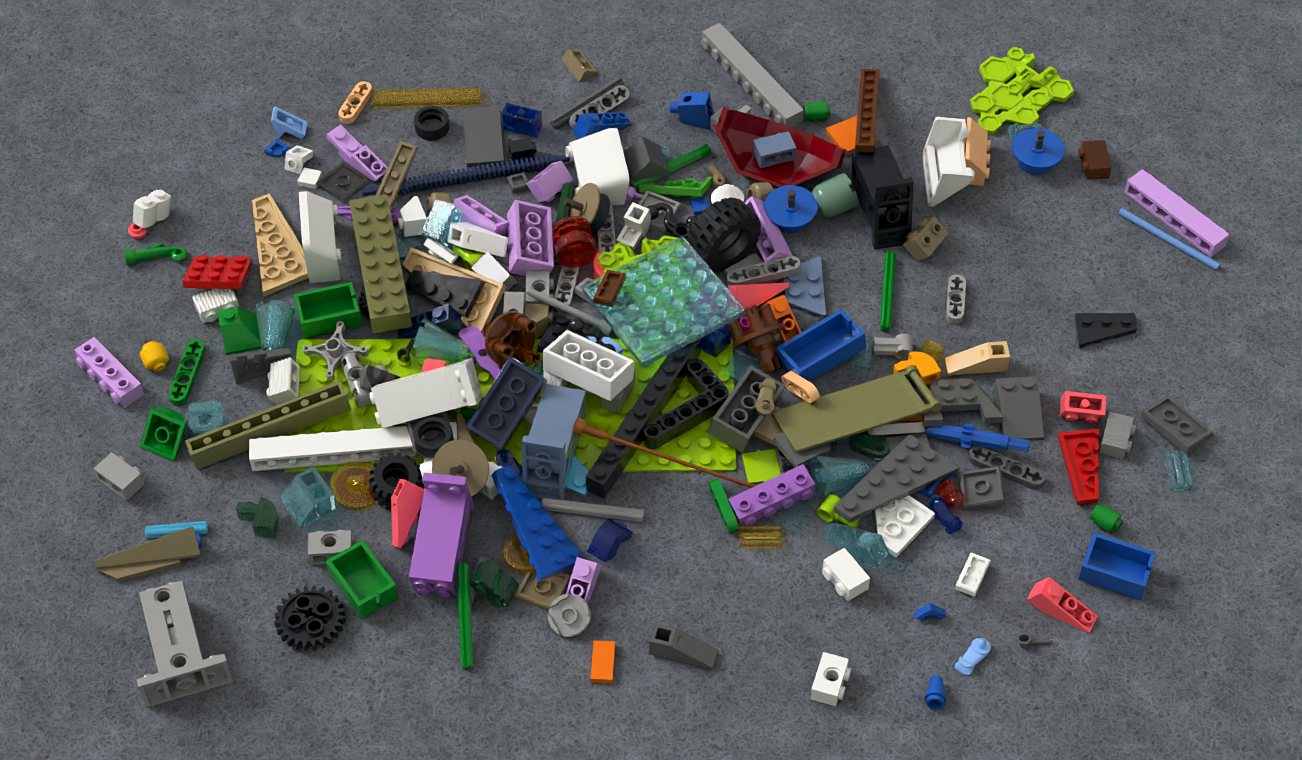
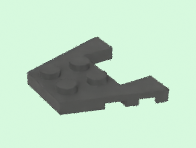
(961, 396)

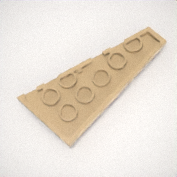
(278, 248)
(487, 300)

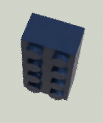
(507, 403)

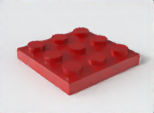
(217, 272)

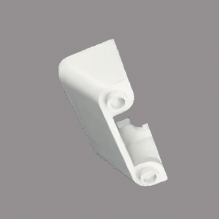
(602, 162)

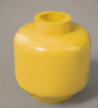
(154, 356)

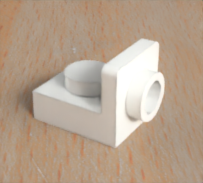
(296, 157)

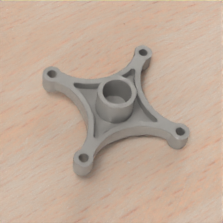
(334, 350)

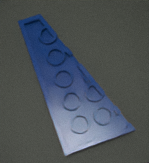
(538, 532)

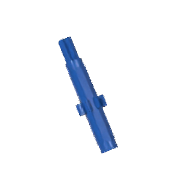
(969, 436)

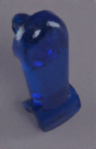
(505, 457)
(945, 516)

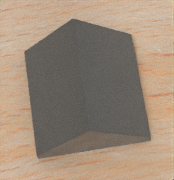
(645, 159)

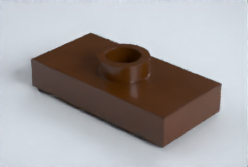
(609, 288)

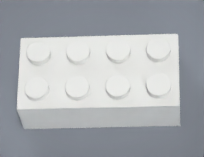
(588, 365)

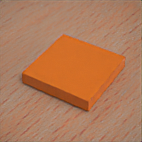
(844, 134)

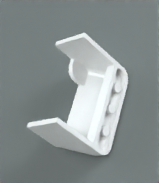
(318, 237)

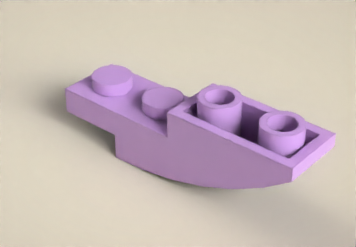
(357, 155)

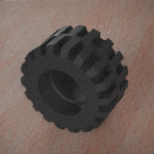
(392, 466)

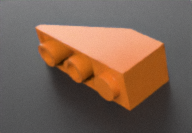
(784, 315)

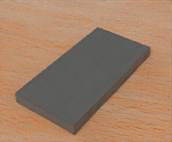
(483, 136)

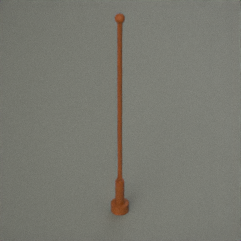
(580, 427)

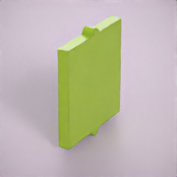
(761, 466)

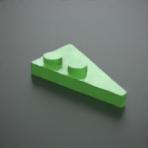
(679, 187)

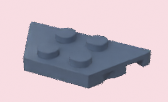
(807, 288)

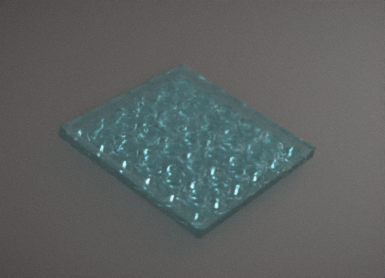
(666, 302)

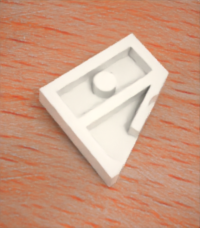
(441, 251)

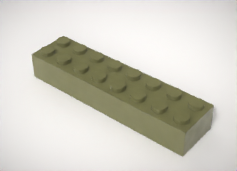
(380, 264)

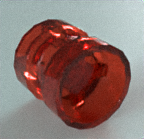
(949, 492)

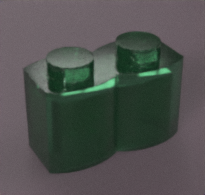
(494, 584)

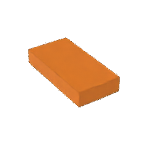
(603, 662)

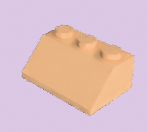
(976, 151)

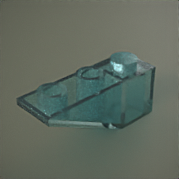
(861, 544)

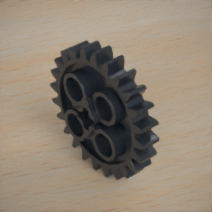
(309, 618)

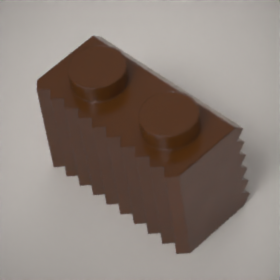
(1095, 159)

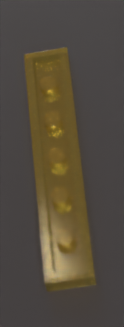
(426, 97)

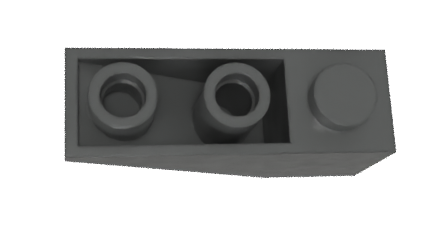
(681, 647)

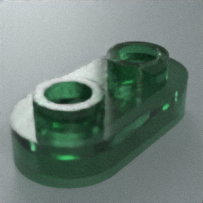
(869, 445)

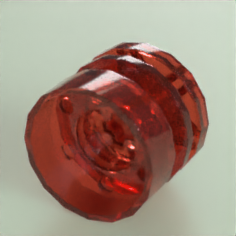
(574, 241)

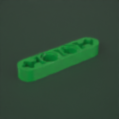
(184, 372)

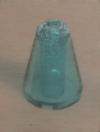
(274, 323)
(438, 344)
(836, 473)

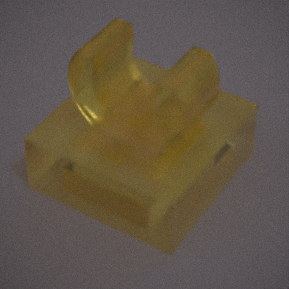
(933, 349)

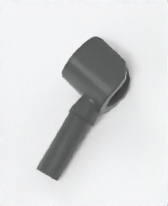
(1031, 641)

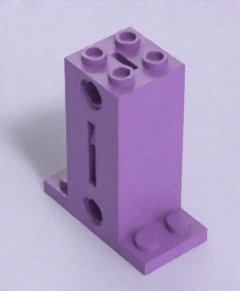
(441, 534)

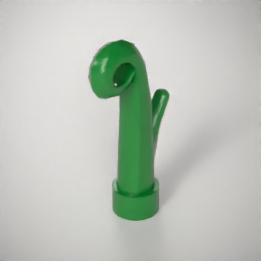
(153, 252)

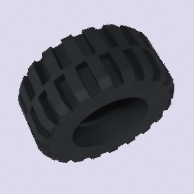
(724, 233)

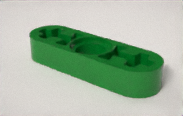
(723, 505)

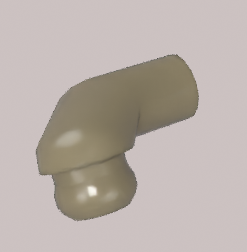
(718, 177)

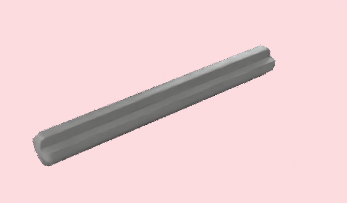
(593, 509)

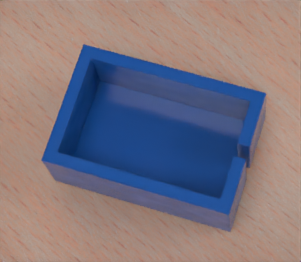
(1117, 566)

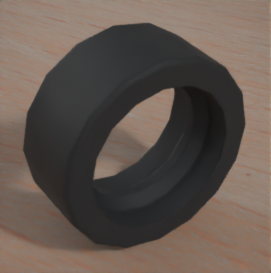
(432, 133)
(430, 424)

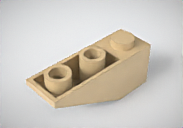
(980, 359)

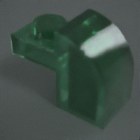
(263, 516)

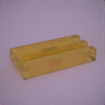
(760, 533)

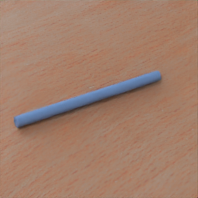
(1169, 239)

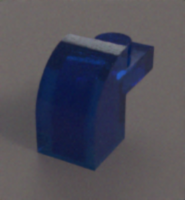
(608, 539)

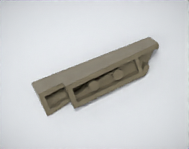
(150, 556)

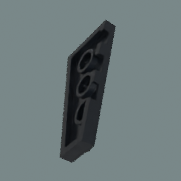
(445, 289)

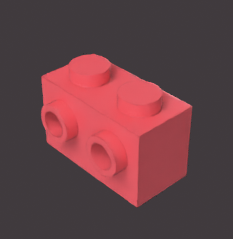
(1082, 406)

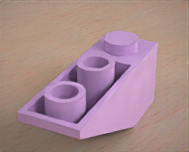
(583, 578)

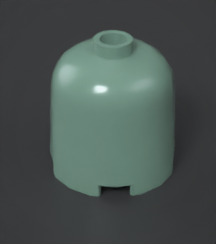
(835, 196)

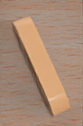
(355, 95)
(800, 387)

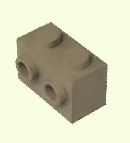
(925, 238)

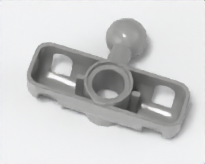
(351, 371)

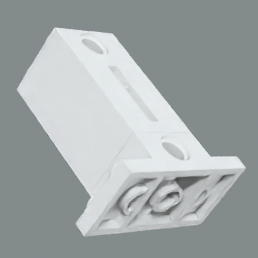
(426, 393)

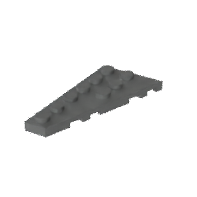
(898, 475)

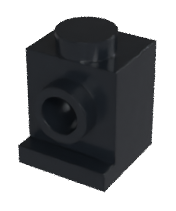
(521, 149)

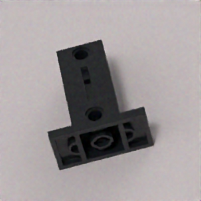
(883, 195)

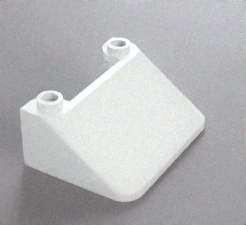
(945, 160)

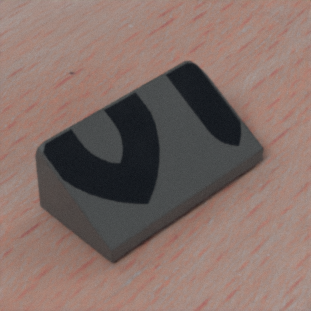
(373, 376)

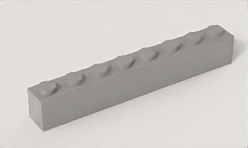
(752, 76)

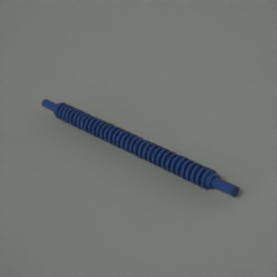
(488, 171)

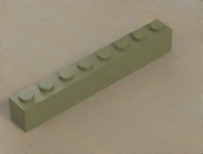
(271, 422)

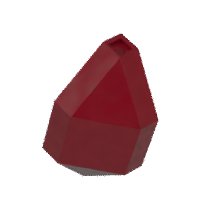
(812, 158)

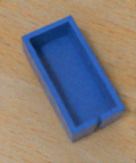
(822, 346)

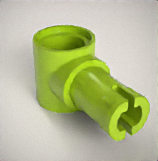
(468, 256)
(826, 511)

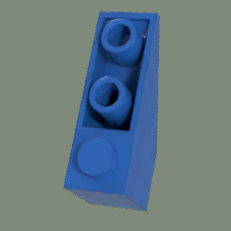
(596, 122)

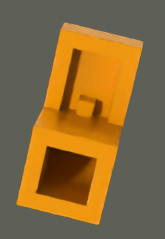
(926, 366)

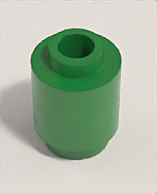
(816, 111)
(1106, 518)

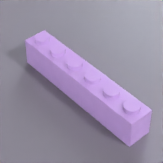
(1176, 213)

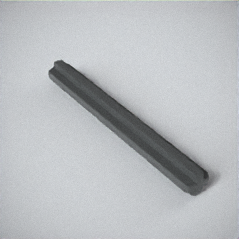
(565, 116)

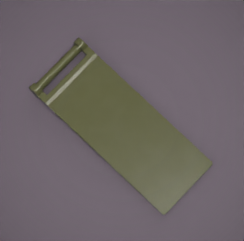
(855, 410)

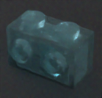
(439, 221)

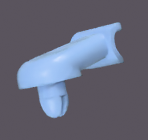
(976, 652)

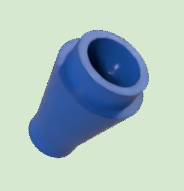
(935, 695)

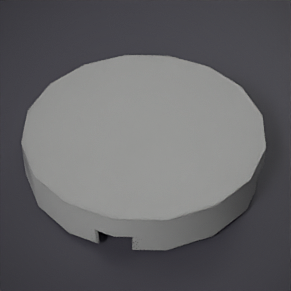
(569, 615)

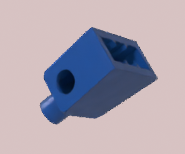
(694, 109)

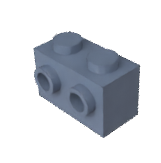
(774, 149)

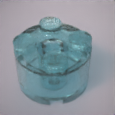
(204, 417)

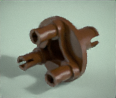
(511, 336)
(760, 336)

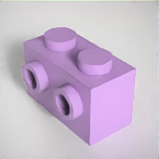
(549, 182)

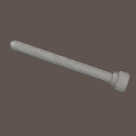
(601, 324)

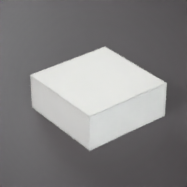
(309, 178)

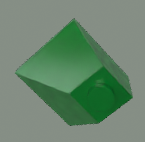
(239, 330)
(163, 432)

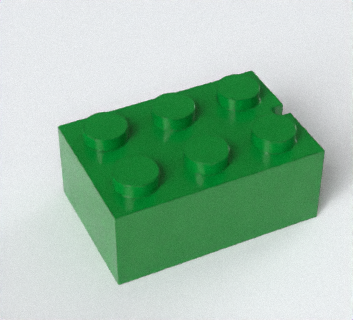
(324, 307)
(362, 579)

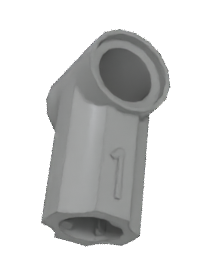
(898, 346)

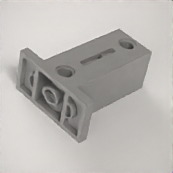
(176, 648)

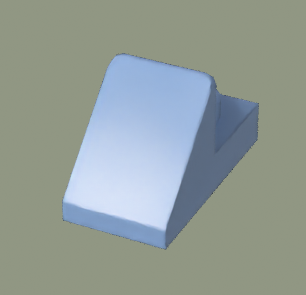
(286, 122)

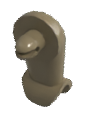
(765, 399)

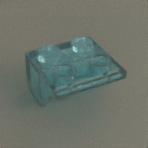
(308, 497)

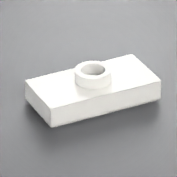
(972, 574)

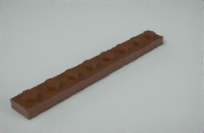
(867, 111)

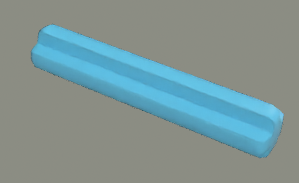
(162, 530)

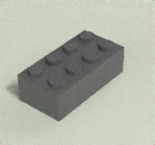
(738, 417)

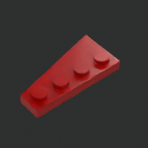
(1082, 463)

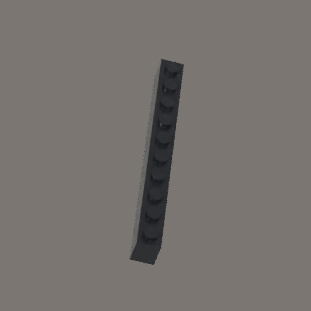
(645, 410)

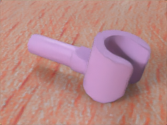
(632, 193)

